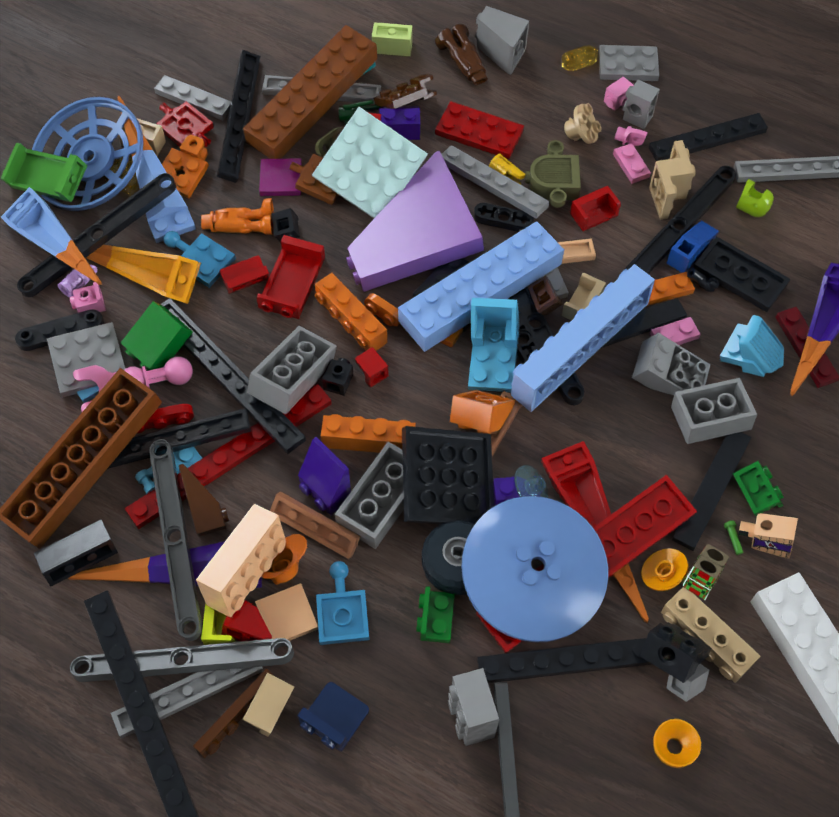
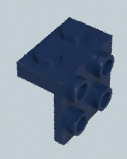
(333, 716)

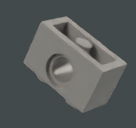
(640, 103)

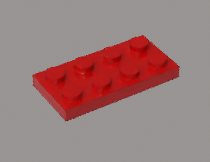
(479, 130)

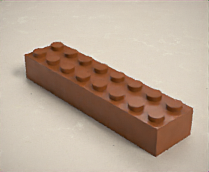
(310, 93)
(79, 458)

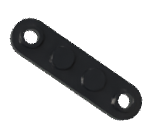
(39, 333)

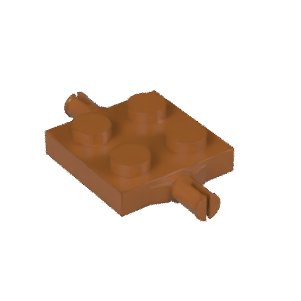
(309, 184)

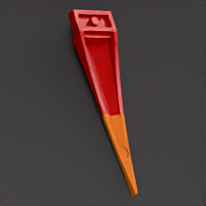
(580, 487)

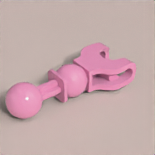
(176, 371)

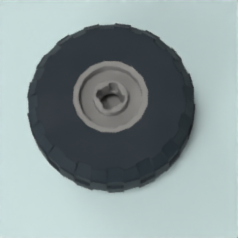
(443, 556)

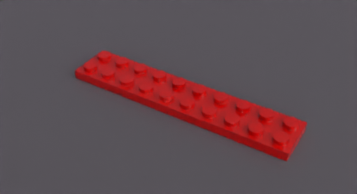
(630, 533)

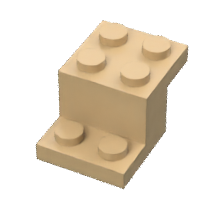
(671, 179)

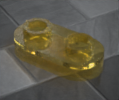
(579, 58)

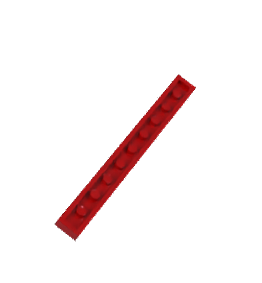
(230, 455)

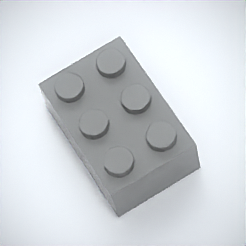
(713, 410)
(473, 706)

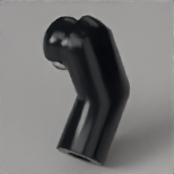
(703, 281)

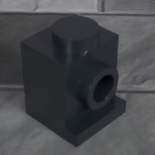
(285, 223)
(338, 376)

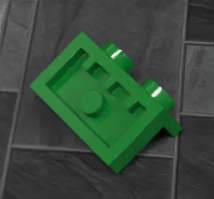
(758, 488)
(437, 616)

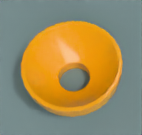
(685, 735)

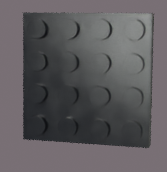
(446, 475)

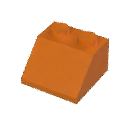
(480, 411)

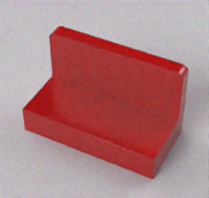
(244, 274)

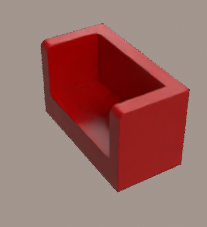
(595, 208)

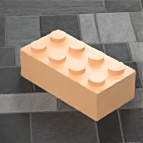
(242, 560)

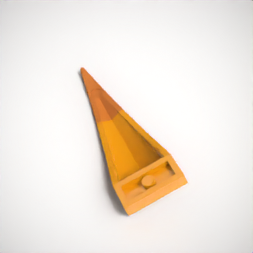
(163, 273)

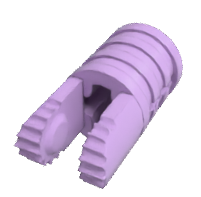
(74, 281)

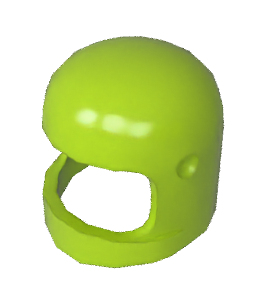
(753, 201)

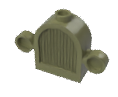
(555, 175)

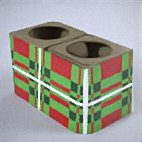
(700, 581)

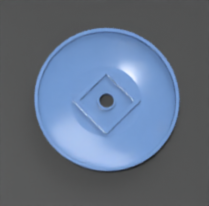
(528, 601)

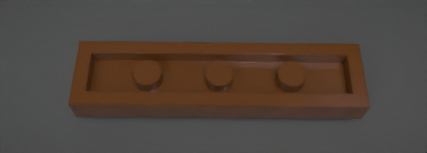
(228, 722)

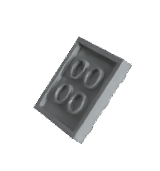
(84, 349)

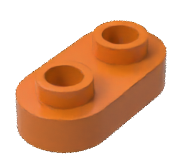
(382, 309)

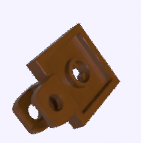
(406, 93)

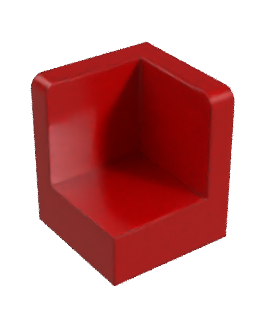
(373, 367)

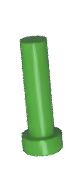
(730, 526)

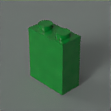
(156, 337)

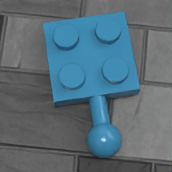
(207, 252)
(343, 613)

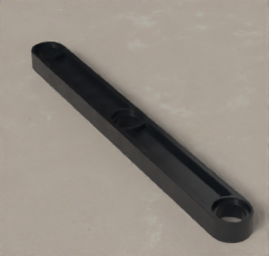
(687, 216)
(110, 224)
(529, 312)

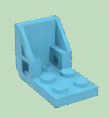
(493, 344)

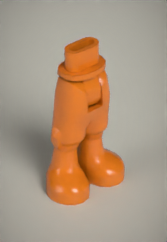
(239, 219)

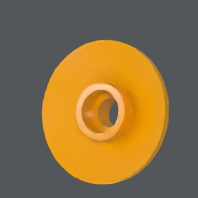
(664, 569)

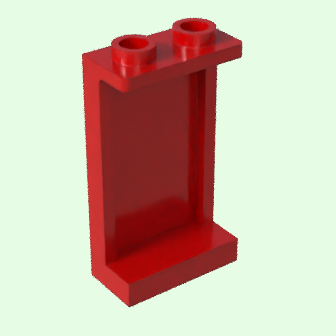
(292, 277)

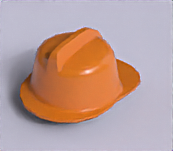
(285, 564)

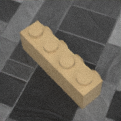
(695, 618)

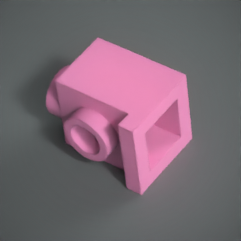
(616, 93)
(88, 298)

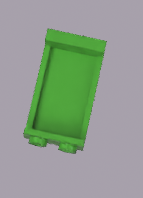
(44, 173)

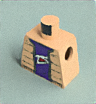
(771, 534)

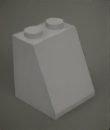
(502, 37)

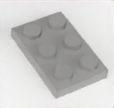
(628, 62)

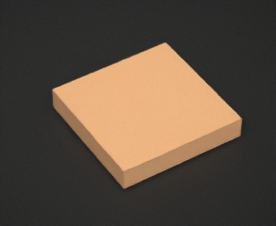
(287, 613)

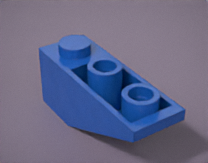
(691, 246)

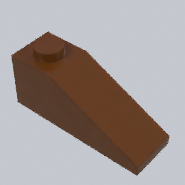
(205, 509)

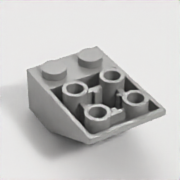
(668, 366)

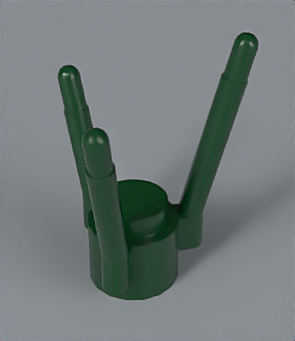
(347, 110)

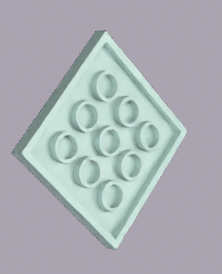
(369, 163)

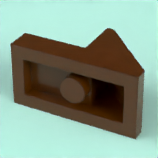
(544, 296)

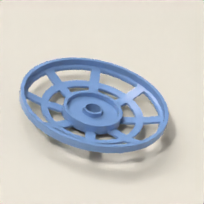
(94, 144)

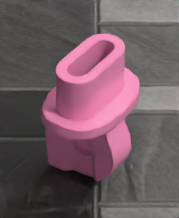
(630, 136)

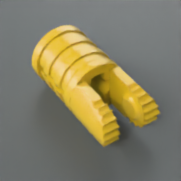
(506, 168)

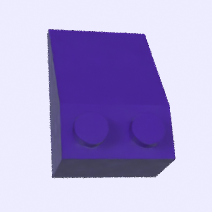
(324, 477)

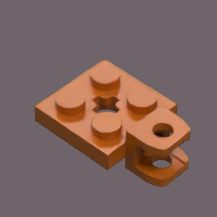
(190, 160)

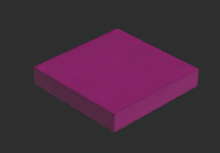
(277, 178)

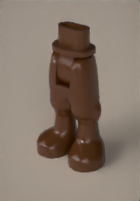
(465, 56)

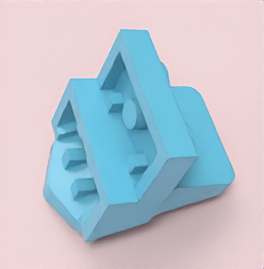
(754, 348)

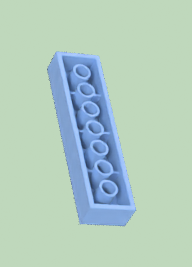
(493, 275)
(581, 337)

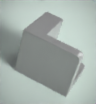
(692, 686)

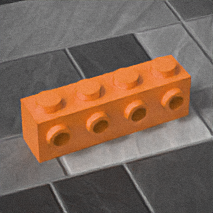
(350, 313)
(361, 433)

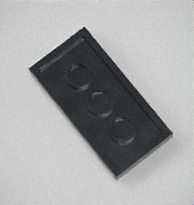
(742, 274)

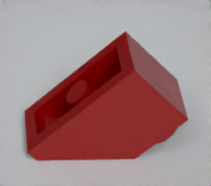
(246, 624)

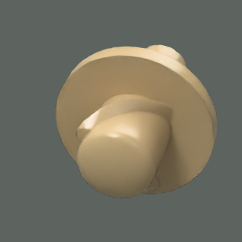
(583, 125)

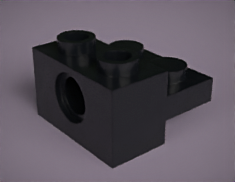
(687, 653)

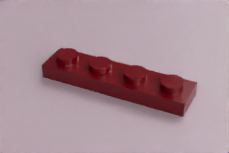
(797, 331)

